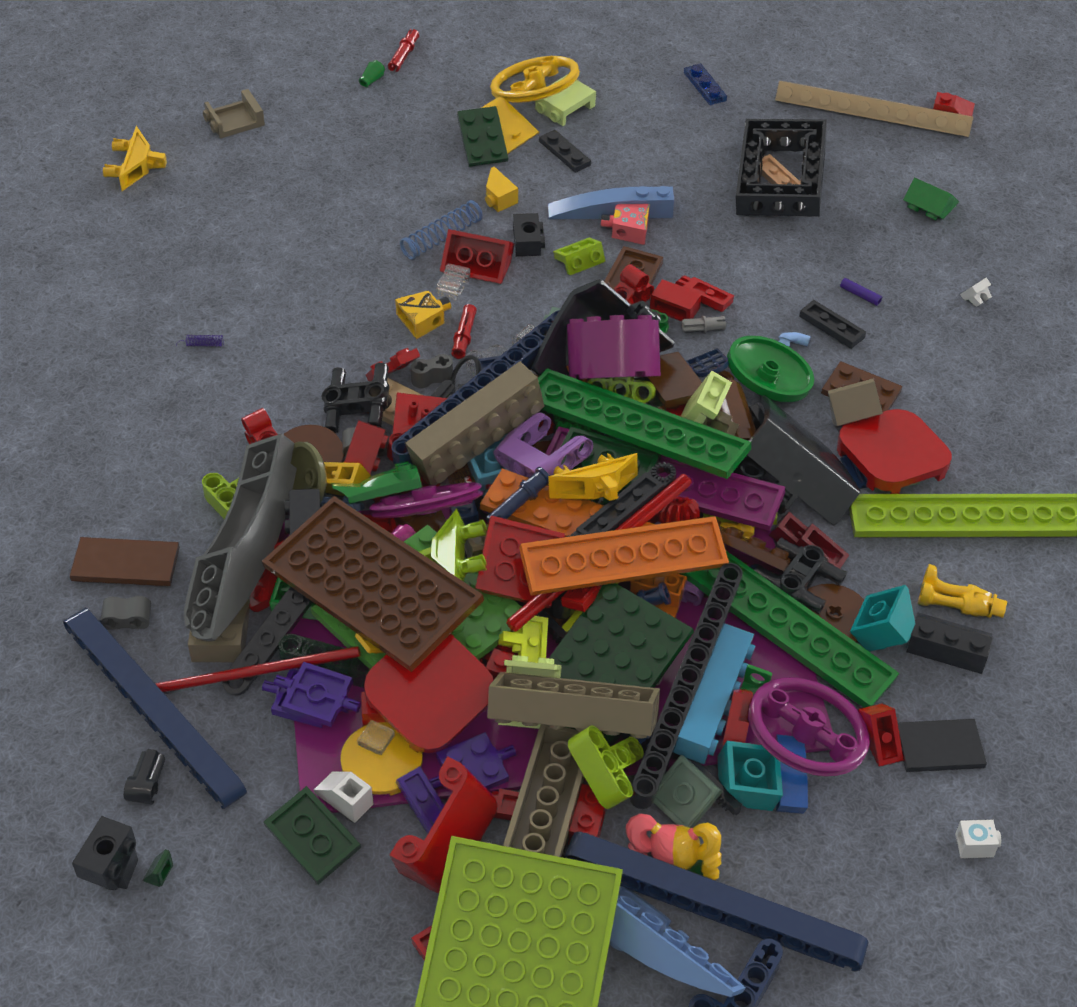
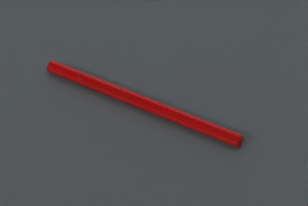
(638, 519)

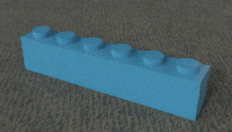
(714, 694)

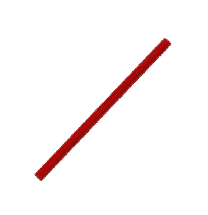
(259, 669)

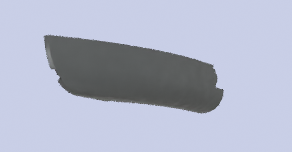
(249, 532)

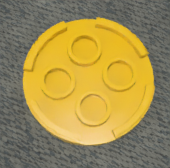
(379, 770)

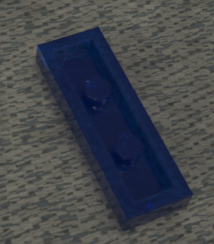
(705, 84)

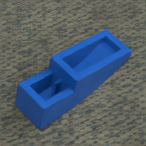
(793, 781)

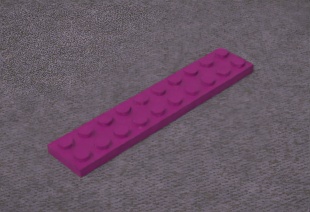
(734, 499)

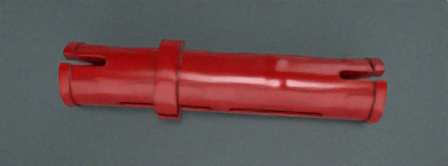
(406, 46)
(460, 347)

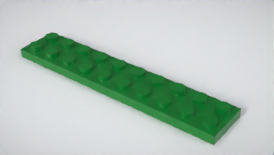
(642, 424)
(803, 635)

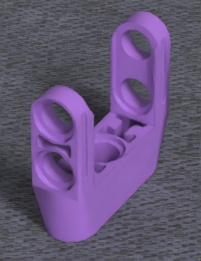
(523, 459)

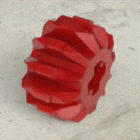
(679, 510)

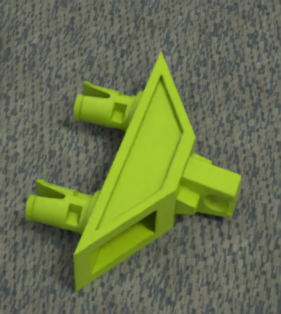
(449, 546)

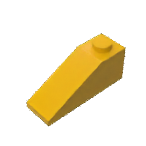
(344, 474)

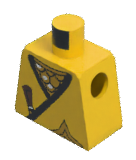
(421, 312)

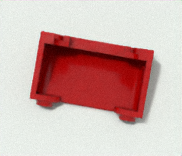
(463, 816)

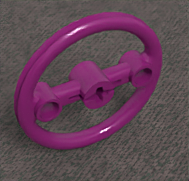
(426, 500)
(809, 726)

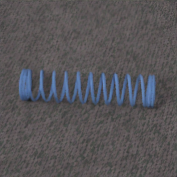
(469, 215)

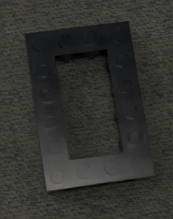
(788, 198)

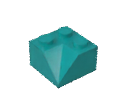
(884, 619)
(750, 775)

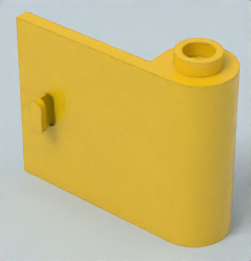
(514, 126)

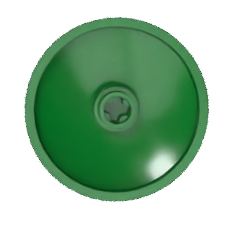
(770, 368)

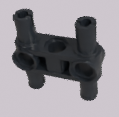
(356, 397)
(805, 567)

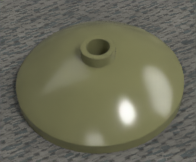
(310, 468)

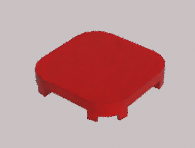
(894, 450)
(432, 700)

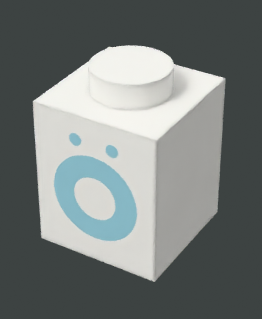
(977, 838)

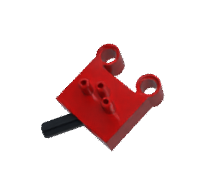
(413, 408)

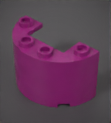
(613, 347)

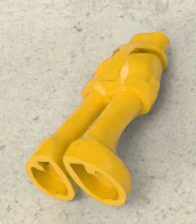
(969, 599)

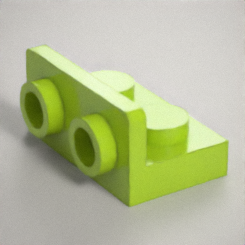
(580, 255)

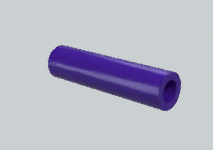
(861, 291)

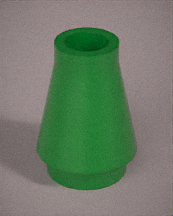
(372, 73)

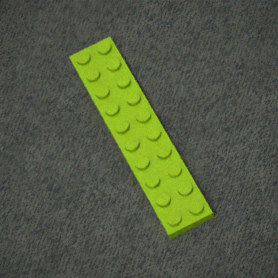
(964, 515)

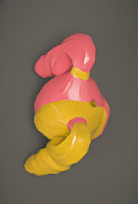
(677, 843)

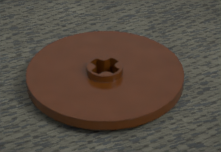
(321, 438)
(840, 601)

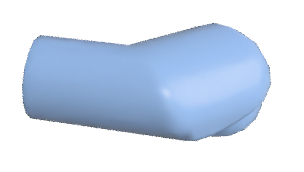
(794, 337)

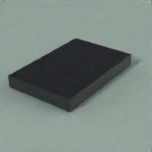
(941, 745)

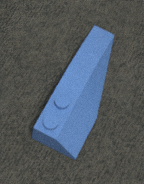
(595, 203)
(647, 937)

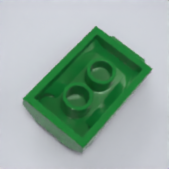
(399, 479)

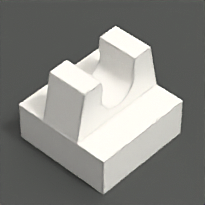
(977, 291)

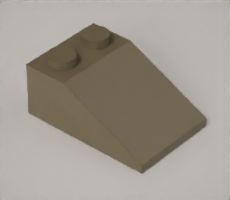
(227, 645)

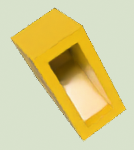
(500, 191)

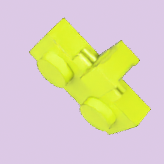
(528, 640)

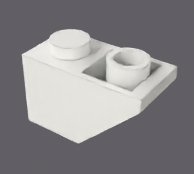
(346, 794)

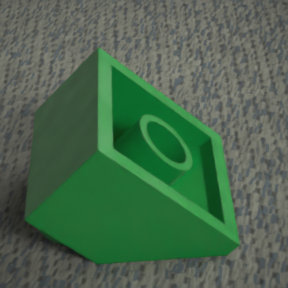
(930, 199)

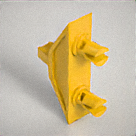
(137, 160)
(594, 480)

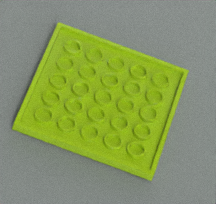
(518, 929)

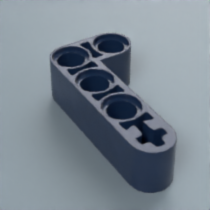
(754, 969)

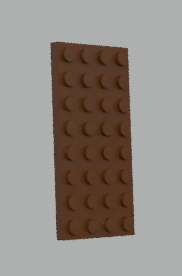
(373, 582)

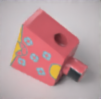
(628, 222)

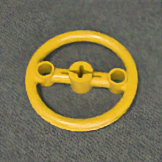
(534, 85)

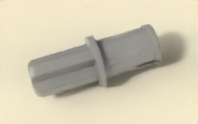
(703, 324)

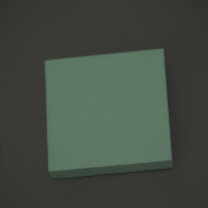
(686, 793)

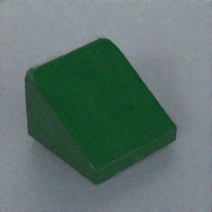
(159, 869)

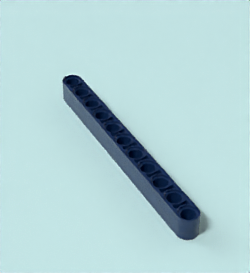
(522, 351)
(159, 711)
(723, 903)

